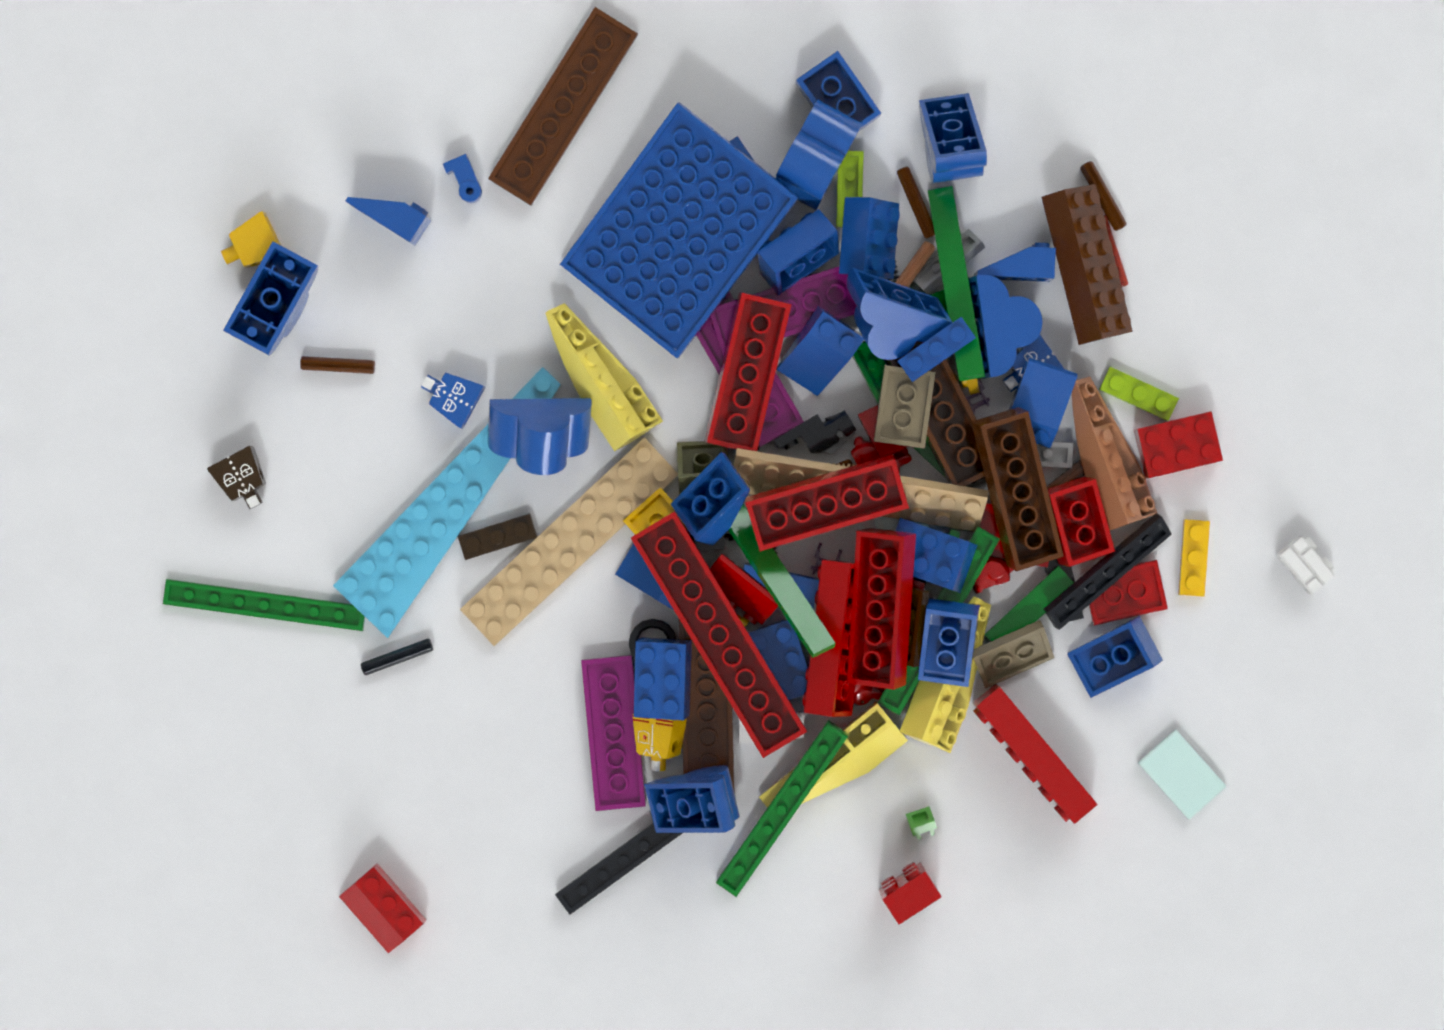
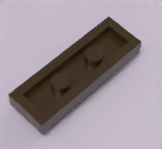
(497, 536)
(917, 619)

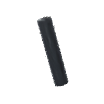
(396, 657)

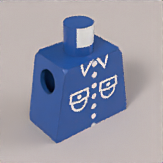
(1037, 350)
(453, 397)

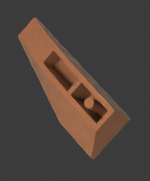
(1109, 459)

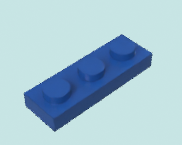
(936, 349)

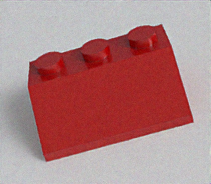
(743, 590)
(382, 908)

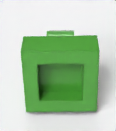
(921, 822)

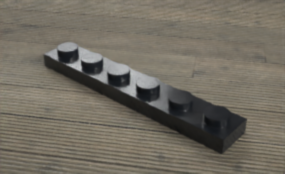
(1107, 571)
(613, 867)

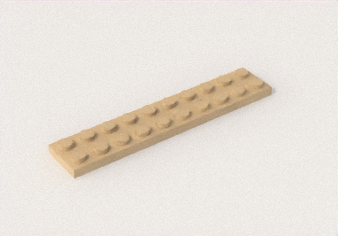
(927, 500)
(568, 542)

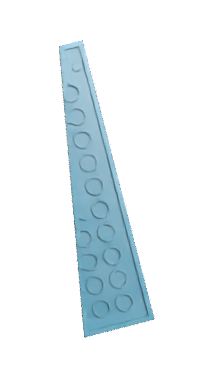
(408, 552)

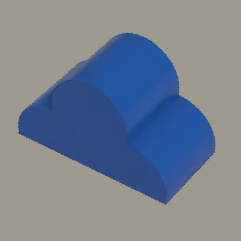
(952, 138)
(817, 153)
(272, 299)
(893, 314)
(1002, 323)
(539, 431)
(693, 802)

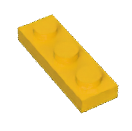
(1194, 557)

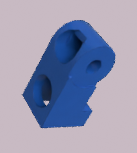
(469, 185)

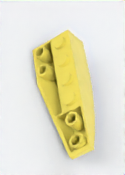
(617, 398)
(941, 708)
(869, 743)

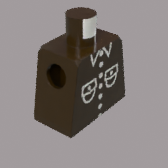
(240, 476)

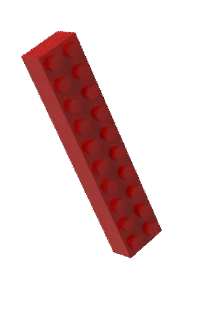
(719, 634)

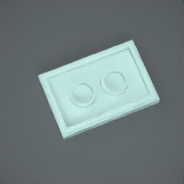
(1182, 774)

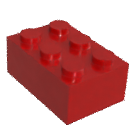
(1178, 445)
(1080, 521)
(909, 892)

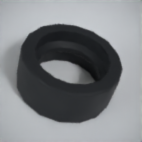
(646, 624)

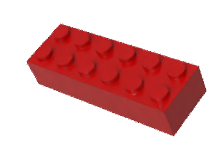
(747, 372)
(826, 502)
(881, 608)
(827, 673)
(1037, 756)

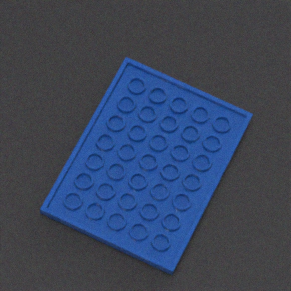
(679, 230)

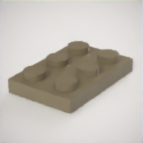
(903, 408)
(1012, 654)

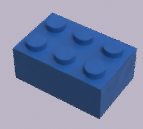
(838, 87)
(869, 236)
(798, 251)
(939, 556)
(783, 655)
(662, 678)

